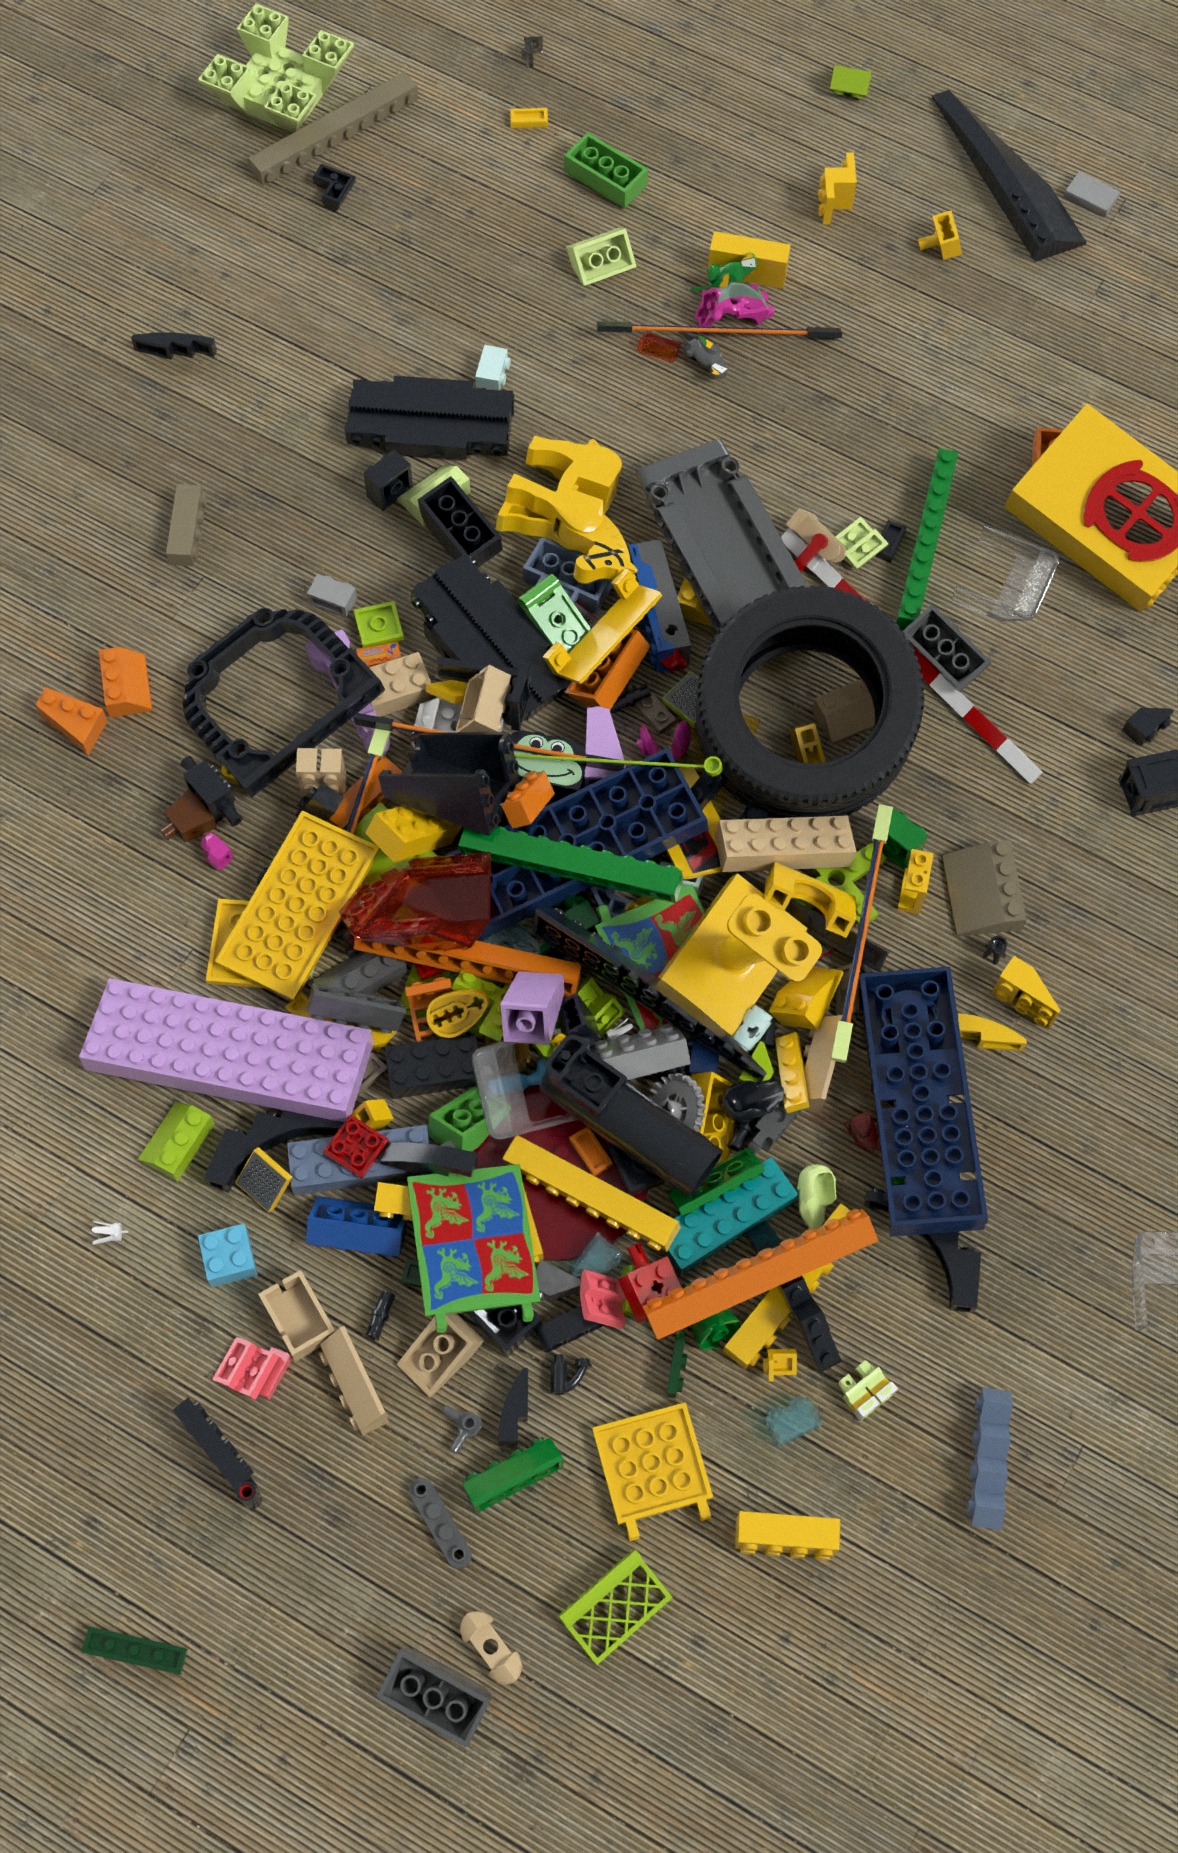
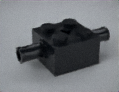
(211, 790)

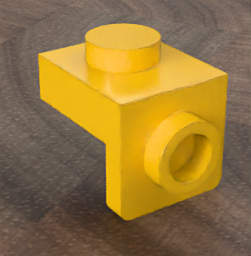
(780, 1363)

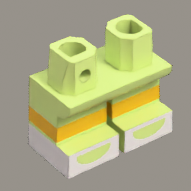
(869, 1392)

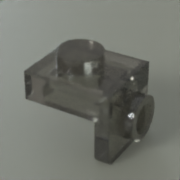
(531, 46)

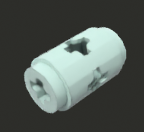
(756, 1019)

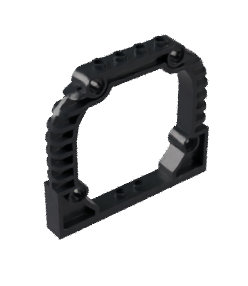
(260, 767)

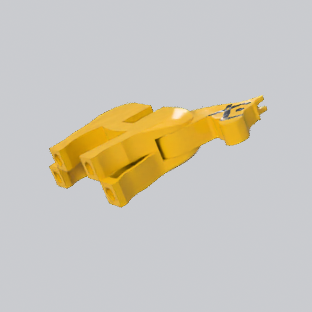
(577, 509)

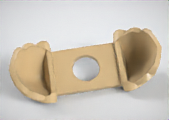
(504, 1665)

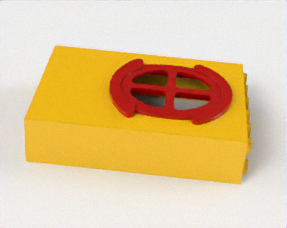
(1066, 498)

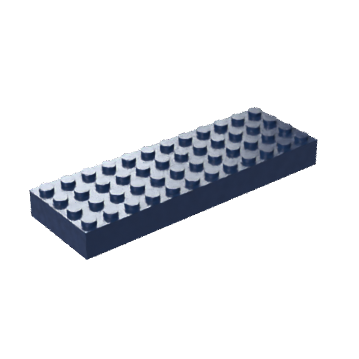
(626, 813)

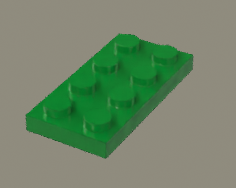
(723, 1178)

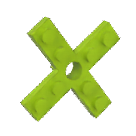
(848, 875)
(493, 1022)

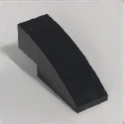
(514, 1410)

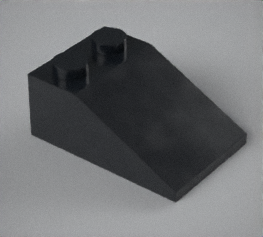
(505, 1326)

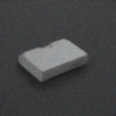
(1092, 194)

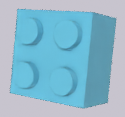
(227, 1255)

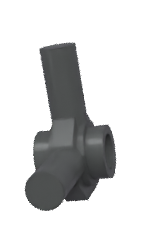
(468, 1426)

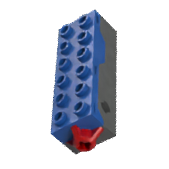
(664, 621)

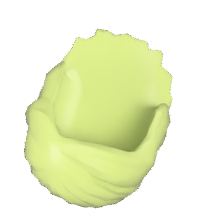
(816, 1192)

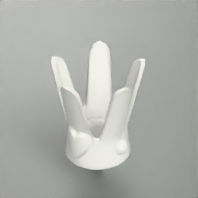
(613, 1033)
(114, 1230)

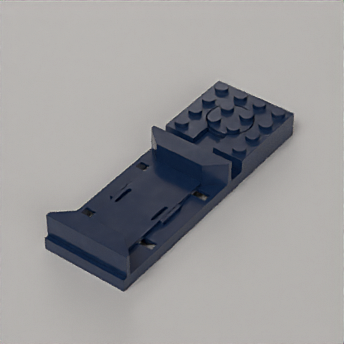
(917, 1068)

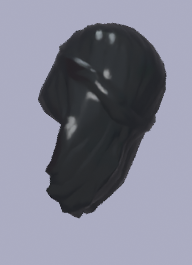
(751, 1099)

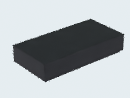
(893, 534)

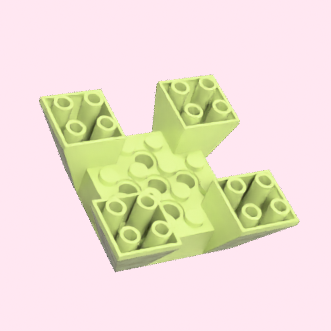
(276, 81)

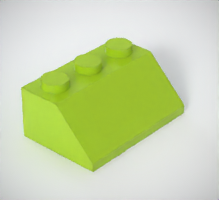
(177, 1140)

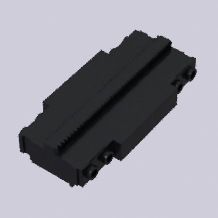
(430, 417)
(486, 627)

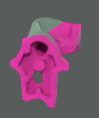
(748, 302)

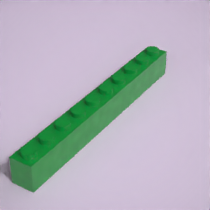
(927, 538)
(576, 863)

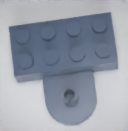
(554, 559)

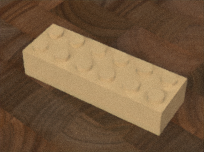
(788, 841)

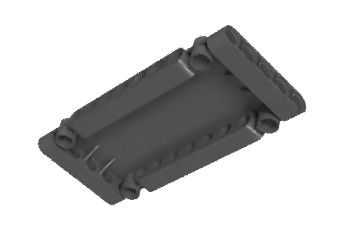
(717, 530)

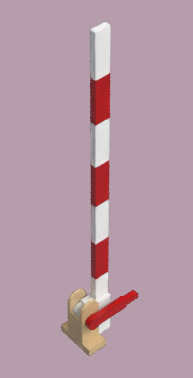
(813, 546)

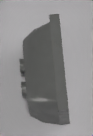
(946, 648)
(435, 1695)

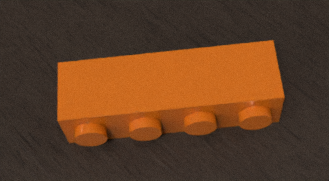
(373, 797)

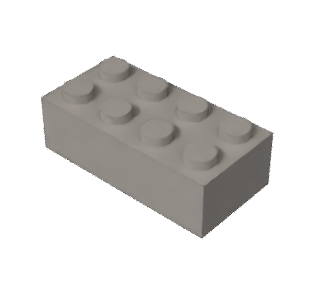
(645, 1052)

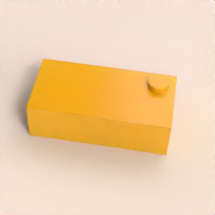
(770, 255)

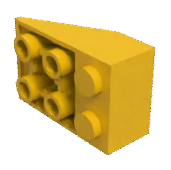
(1026, 992)

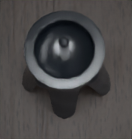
(997, 946)

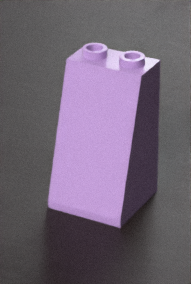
(600, 741)
(532, 1007)

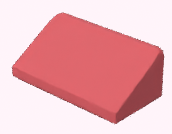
(276, 1374)

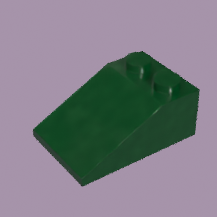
(581, 912)

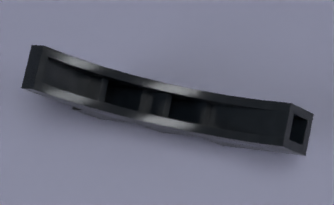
(265, 1133)
(959, 1265)
(801, 1304)

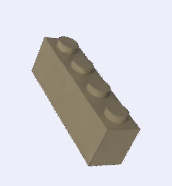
(185, 525)

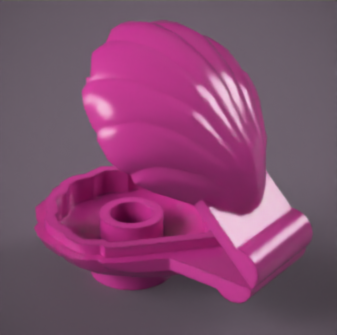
(679, 745)

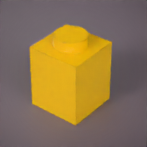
(374, 1114)

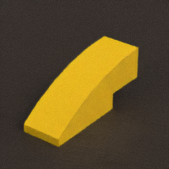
(990, 1033)

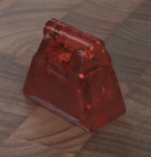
(863, 1131)

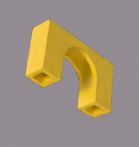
(834, 903)

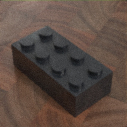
(431, 1066)

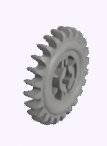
(685, 1091)

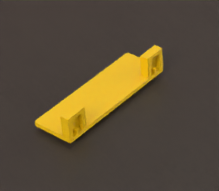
(607, 633)

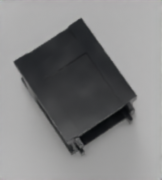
(1151, 783)

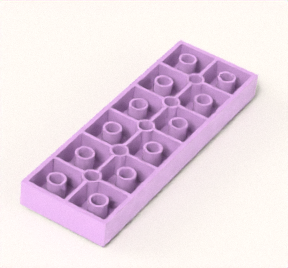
(227, 1050)

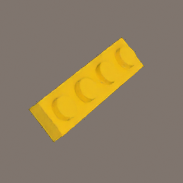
(792, 1072)

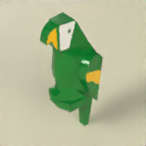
(729, 272)

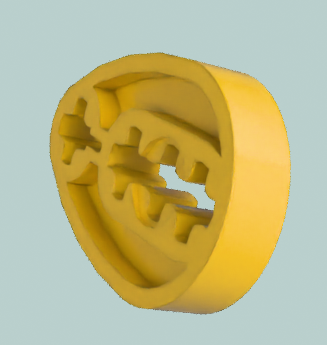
(463, 999)

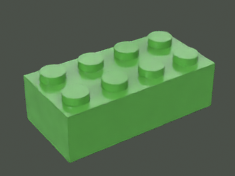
(605, 170)

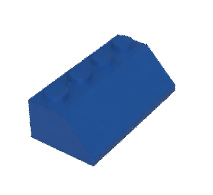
(354, 1227)

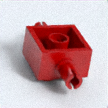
(645, 1276)

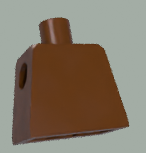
(187, 818)

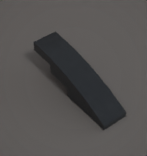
(168, 344)
(429, 1157)

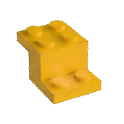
(837, 188)

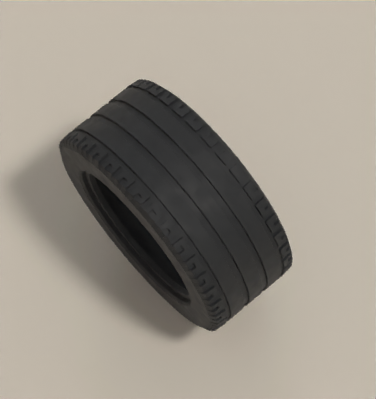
(827, 624)

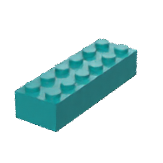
(728, 1217)

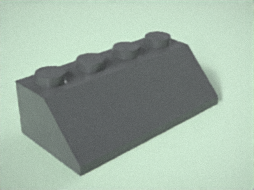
(363, 973)
(355, 1007)

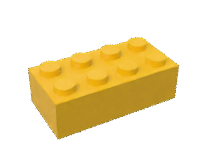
(409, 832)
(787, 1535)

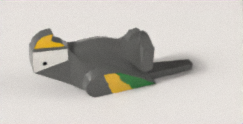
(706, 354)

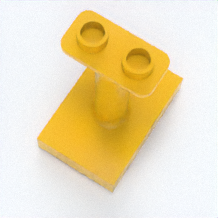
(738, 953)

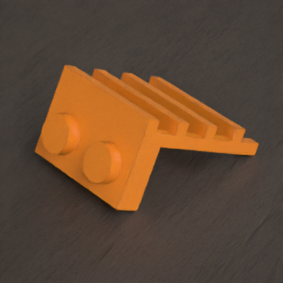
(420, 997)

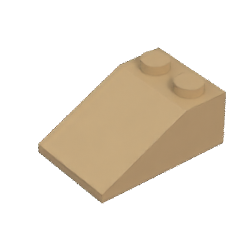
(439, 1356)

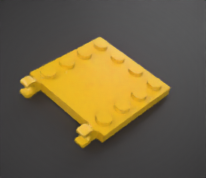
(652, 1466)

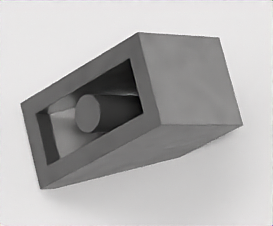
(555, 1283)

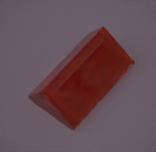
(659, 347)

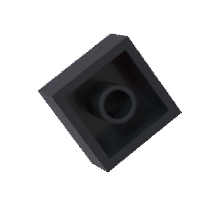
(388, 480)

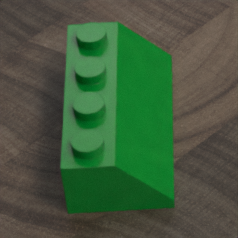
(512, 1475)

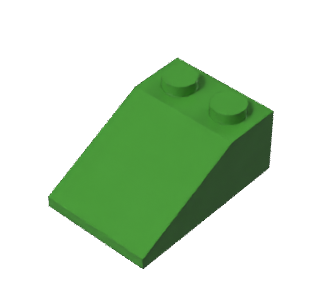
(460, 1122)

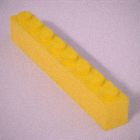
(593, 1194)
(770, 1316)

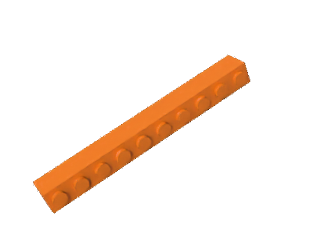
(482, 961)
(760, 1273)

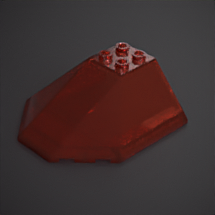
(425, 905)

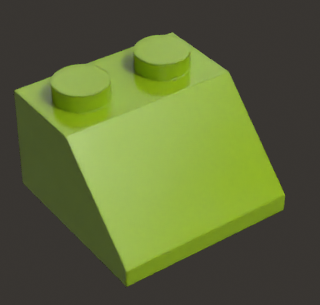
(850, 80)

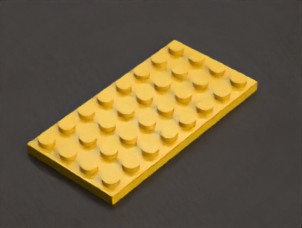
(297, 906)

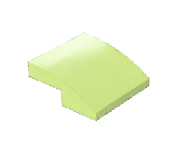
(861, 543)

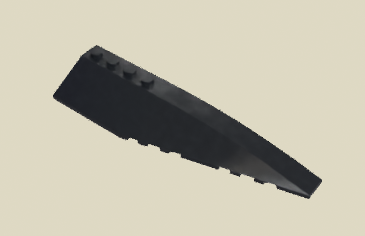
(1018, 189)
(639, 984)

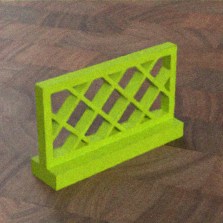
(599, 1590)

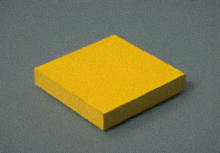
(449, 690)

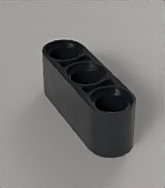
(564, 1329)

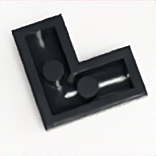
(337, 185)

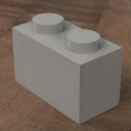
(332, 595)

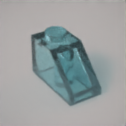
(597, 1257)

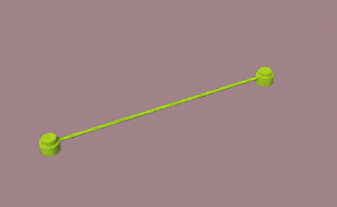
(712, 764)

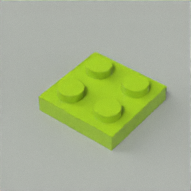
(378, 624)

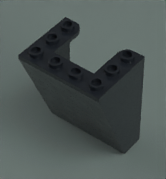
(457, 777)

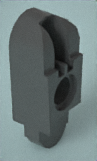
(771, 1128)

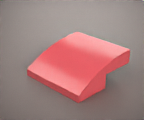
(601, 1299)
(245, 1368)

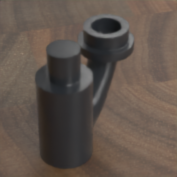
(558, 1374)

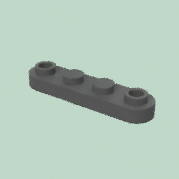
(440, 1523)

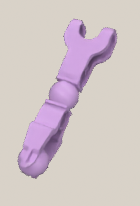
(322, 664)

